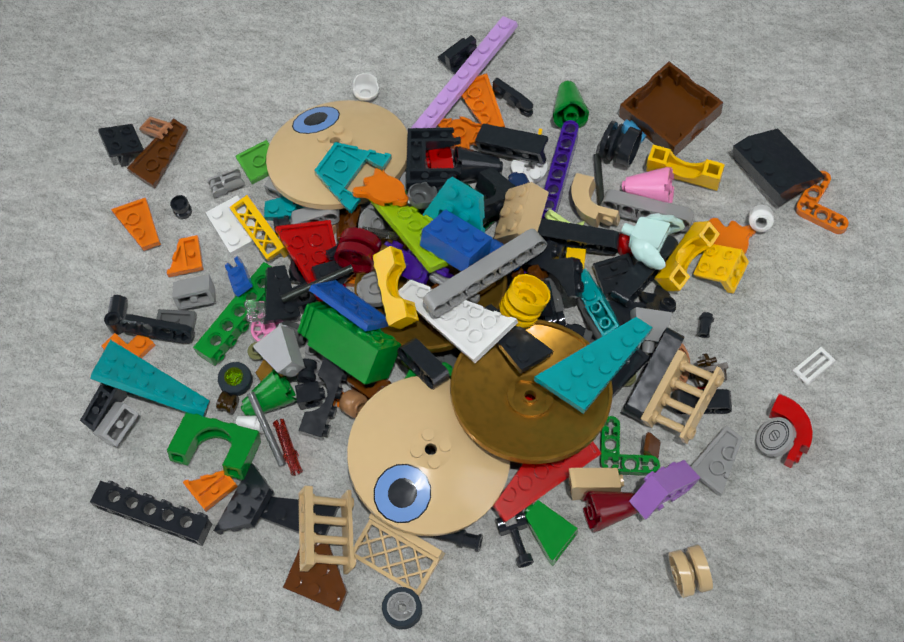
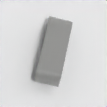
(311, 215)

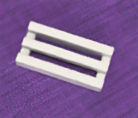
(802, 376)

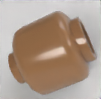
(352, 402)

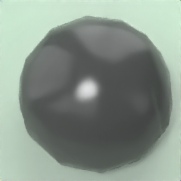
(421, 195)

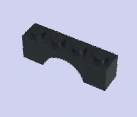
(316, 422)

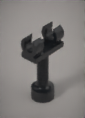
(524, 559)

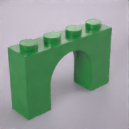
(197, 429)

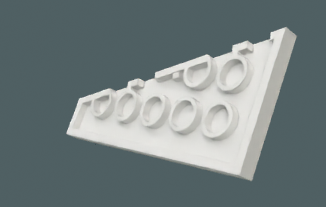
(465, 326)

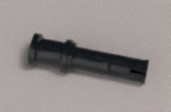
(462, 539)

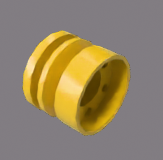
(525, 300)

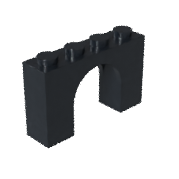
(494, 187)

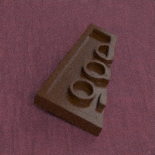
(156, 157)

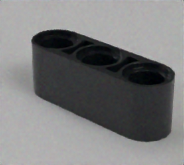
(423, 363)
(719, 403)

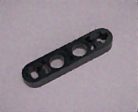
(130, 322)

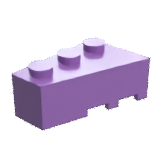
(664, 486)

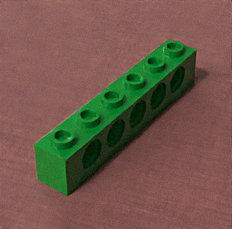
(229, 318)

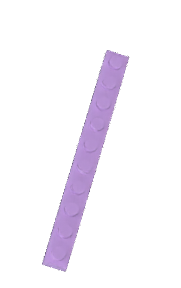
(466, 74)

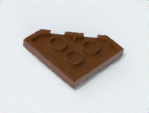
(320, 583)

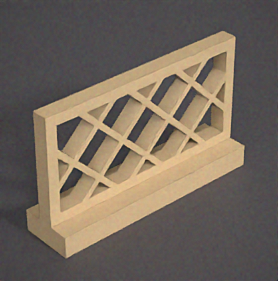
(410, 540)

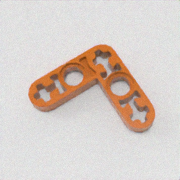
(812, 203)

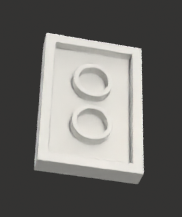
(229, 227)

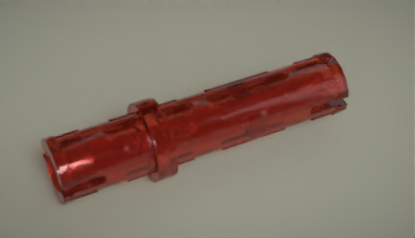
(290, 454)

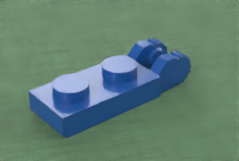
(239, 277)

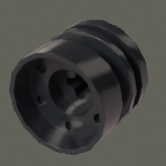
(623, 144)

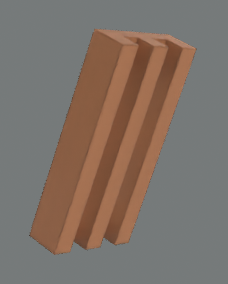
(153, 130)

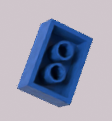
(455, 240)

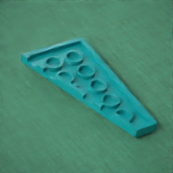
(588, 371)
(133, 374)

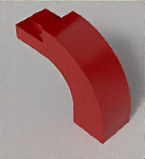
(796, 415)

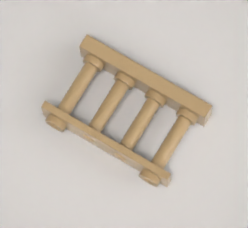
(671, 381)
(308, 537)

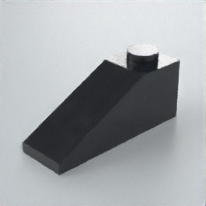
(101, 404)

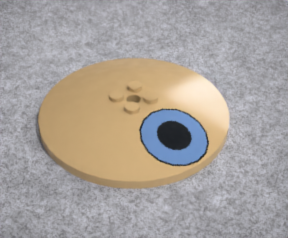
(310, 135)
(403, 482)

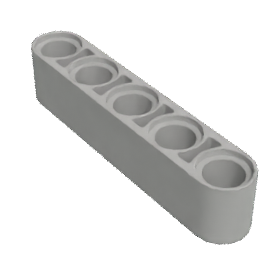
(636, 206)

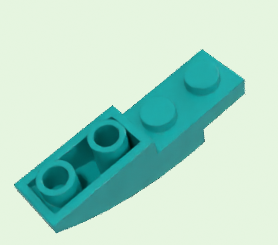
(597, 305)

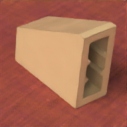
(594, 480)

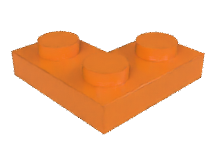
(138, 345)

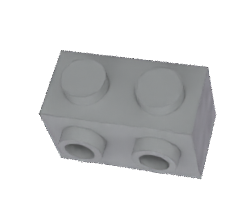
(193, 292)
(116, 423)

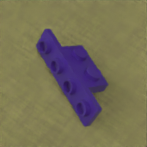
(414, 268)

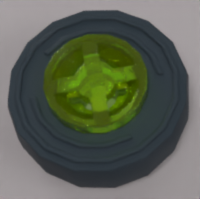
(228, 375)

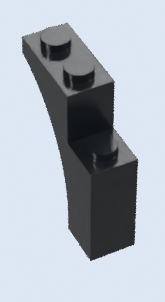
(566, 270)

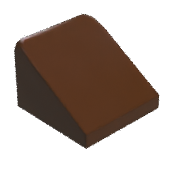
(652, 445)

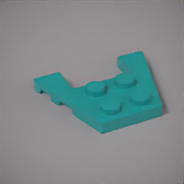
(341, 167)
(460, 201)

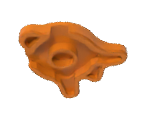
(464, 128)
(382, 189)
(733, 235)

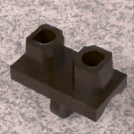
(706, 362)

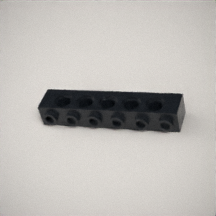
(195, 533)

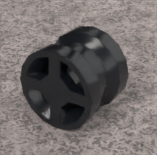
(281, 221)

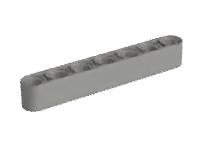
(484, 272)

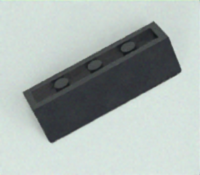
(512, 143)

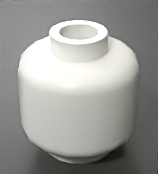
(761, 218)

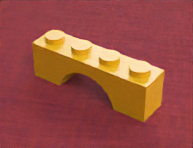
(703, 174)
(696, 240)
(389, 266)

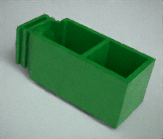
(359, 352)

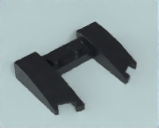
(418, 142)

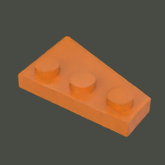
(138, 222)

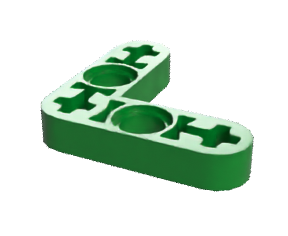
(615, 456)

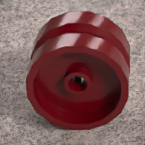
(357, 248)

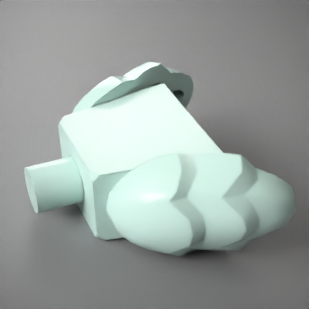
(649, 236)

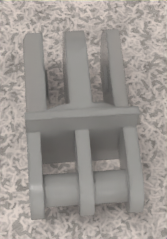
(223, 183)

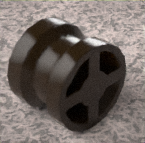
(227, 402)

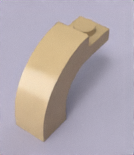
(582, 191)

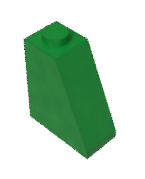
(550, 530)

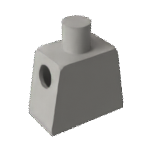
(657, 319)

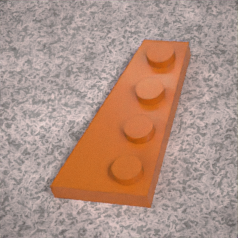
(482, 102)

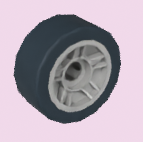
(404, 597)

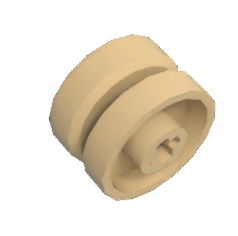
(690, 571)

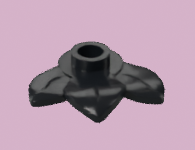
(659, 300)

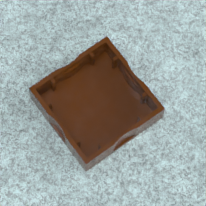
(671, 108)

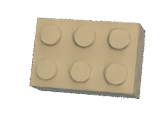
(520, 211)

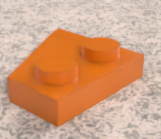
(186, 257)
(210, 488)

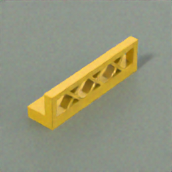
(265, 227)

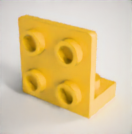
(722, 265)

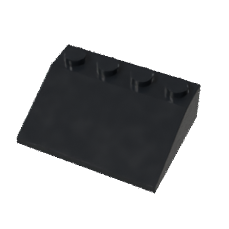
(776, 165)

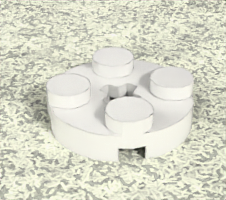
(534, 175)

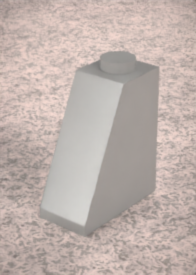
(281, 351)

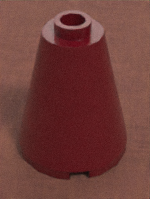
(607, 508)

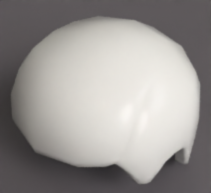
(365, 87)

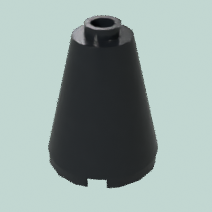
(473, 162)

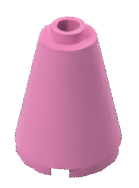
(652, 184)

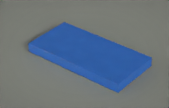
(349, 305)

